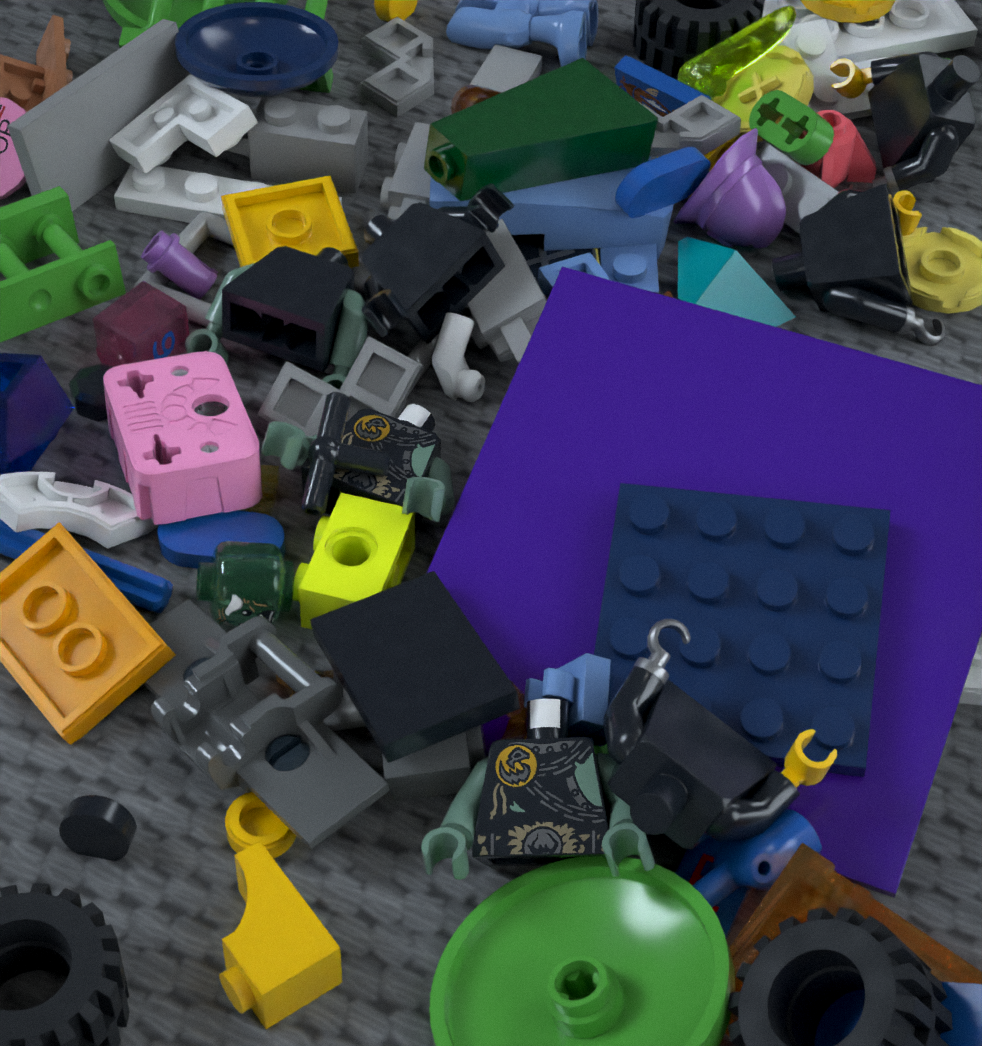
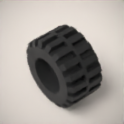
(678, 30)
(72, 940)
(820, 962)

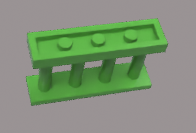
(57, 289)

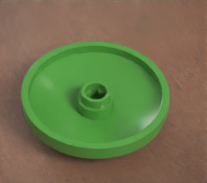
(586, 962)

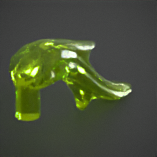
(715, 66)

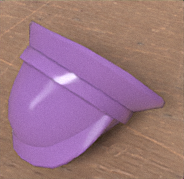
(737, 199)

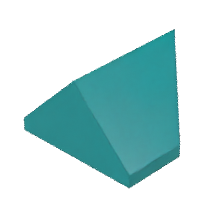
(727, 283)

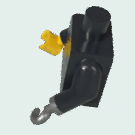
(917, 111)
(858, 260)
(690, 769)

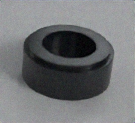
(98, 827)

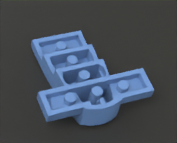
(585, 216)

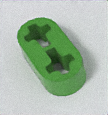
(795, 120)

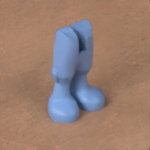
(516, 23)

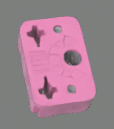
(183, 437)

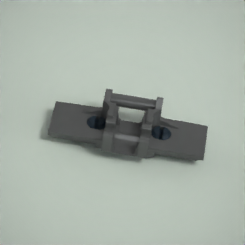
(264, 745)

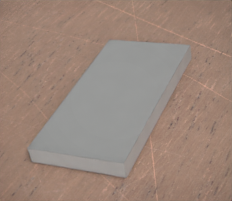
(70, 131)

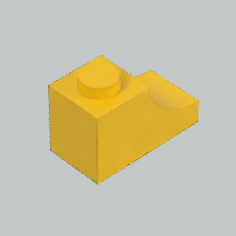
(280, 948)

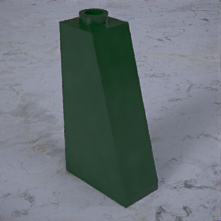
(541, 134)

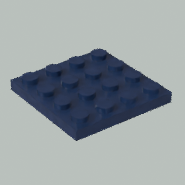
(774, 607)

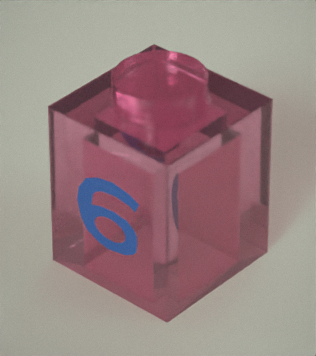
(141, 327)

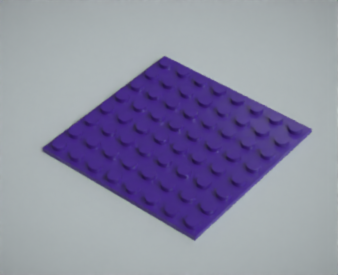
(728, 405)

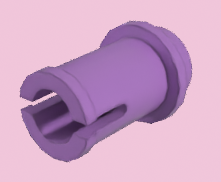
(178, 264)

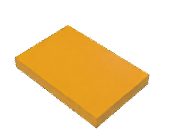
(72, 635)

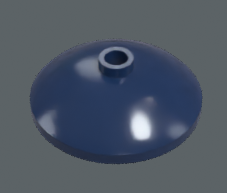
(256, 48)

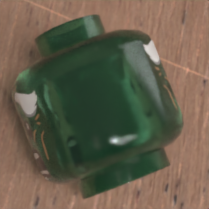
(245, 582)

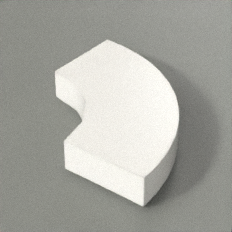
(98, 512)

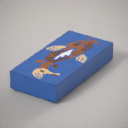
(653, 87)

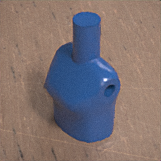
(757, 860)

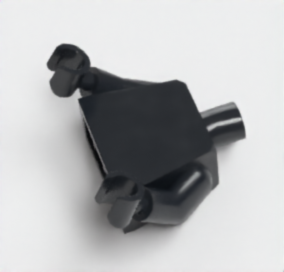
(430, 262)

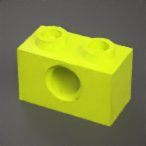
(355, 555)

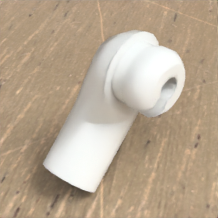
(450, 362)

